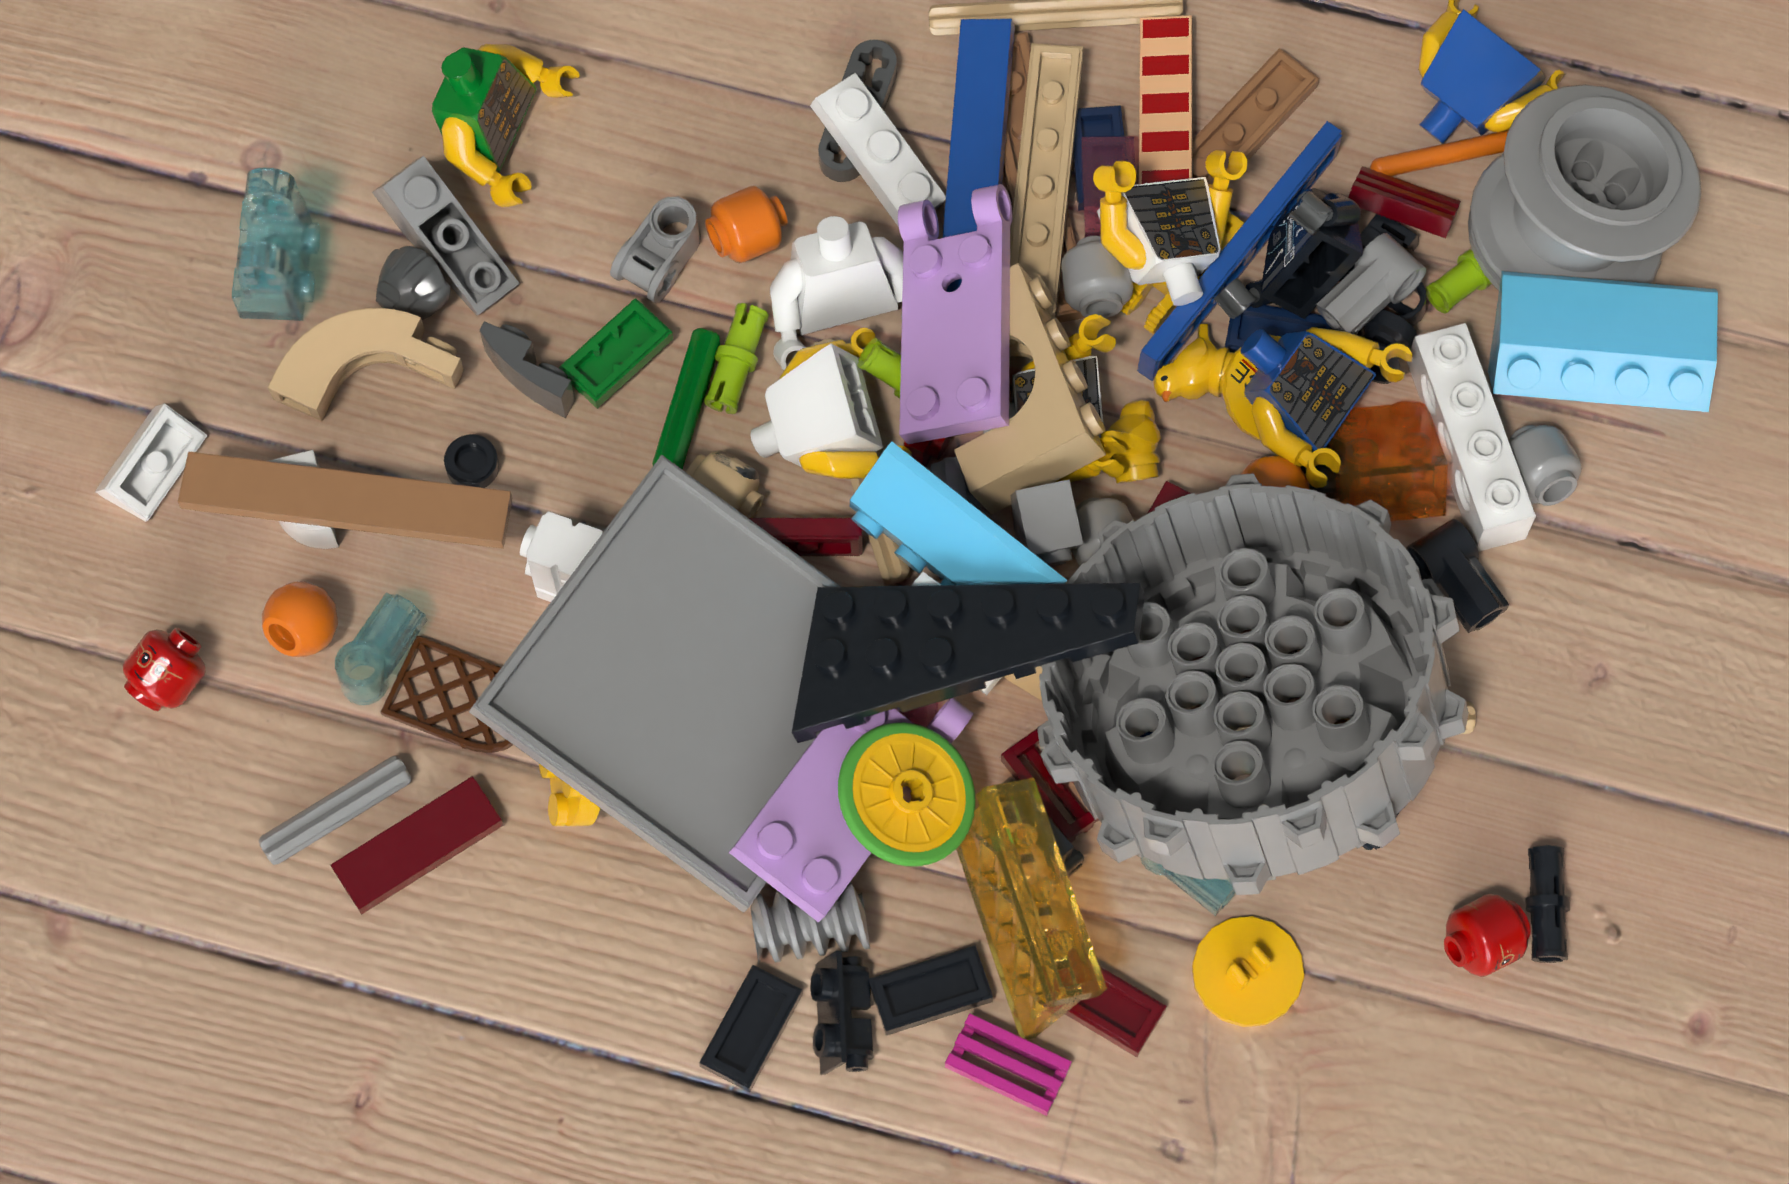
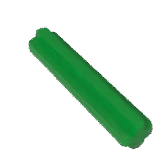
(688, 397)

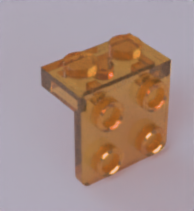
(1393, 460)

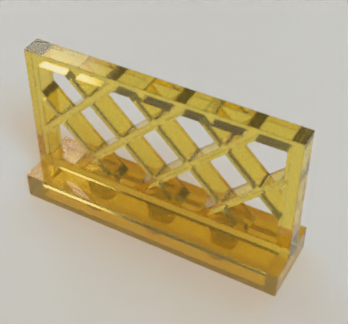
(1048, 918)

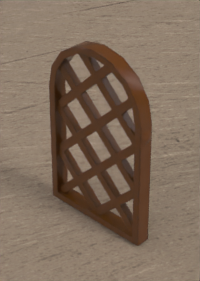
(403, 676)

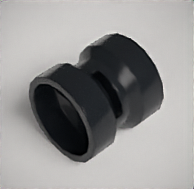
(1388, 329)

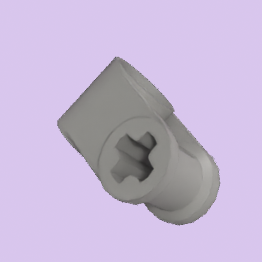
(656, 258)

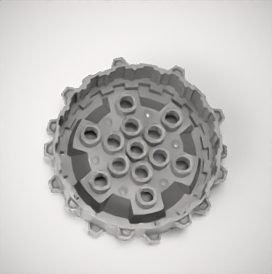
(1305, 581)

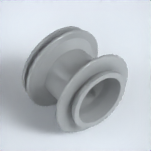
(1584, 189)

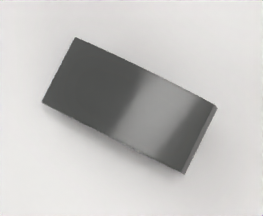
(516, 360)

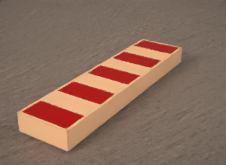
(1166, 99)

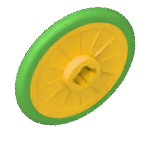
(873, 794)

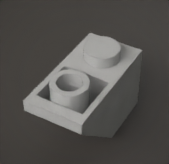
(1047, 521)

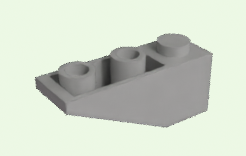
(442, 228)

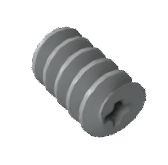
(790, 925)

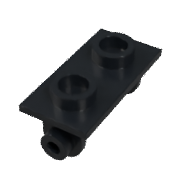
(838, 1038)

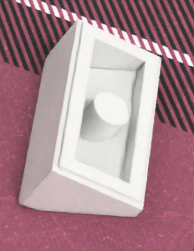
(151, 462)

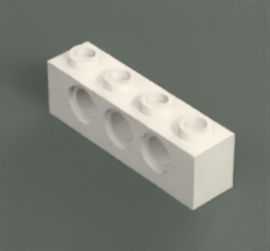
(1472, 437)

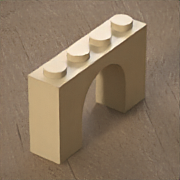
(1053, 428)

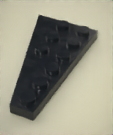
(937, 642)

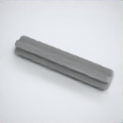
(335, 810)

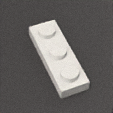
(875, 146)

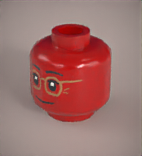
(163, 669)
(1486, 935)

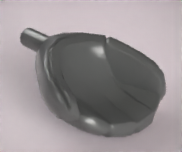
(412, 283)

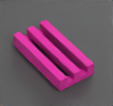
(1016, 1044)

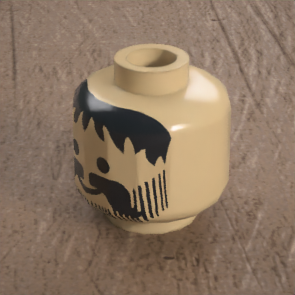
(729, 480)

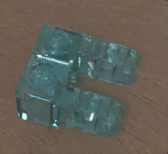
(274, 249)

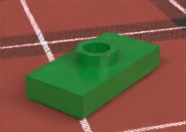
(616, 353)

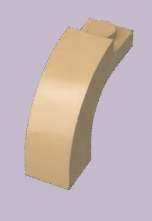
(351, 341)

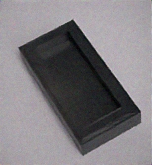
(930, 990)
(751, 1028)

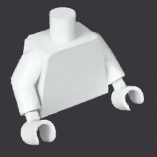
(834, 281)

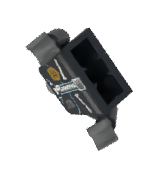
(1303, 256)

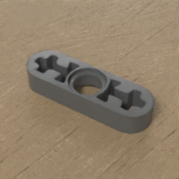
(881, 89)

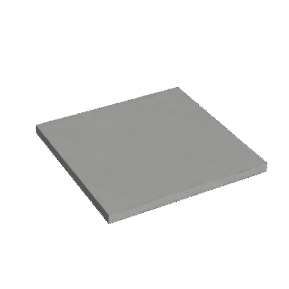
(669, 675)

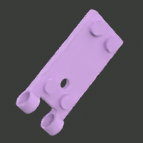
(956, 339)
(800, 833)

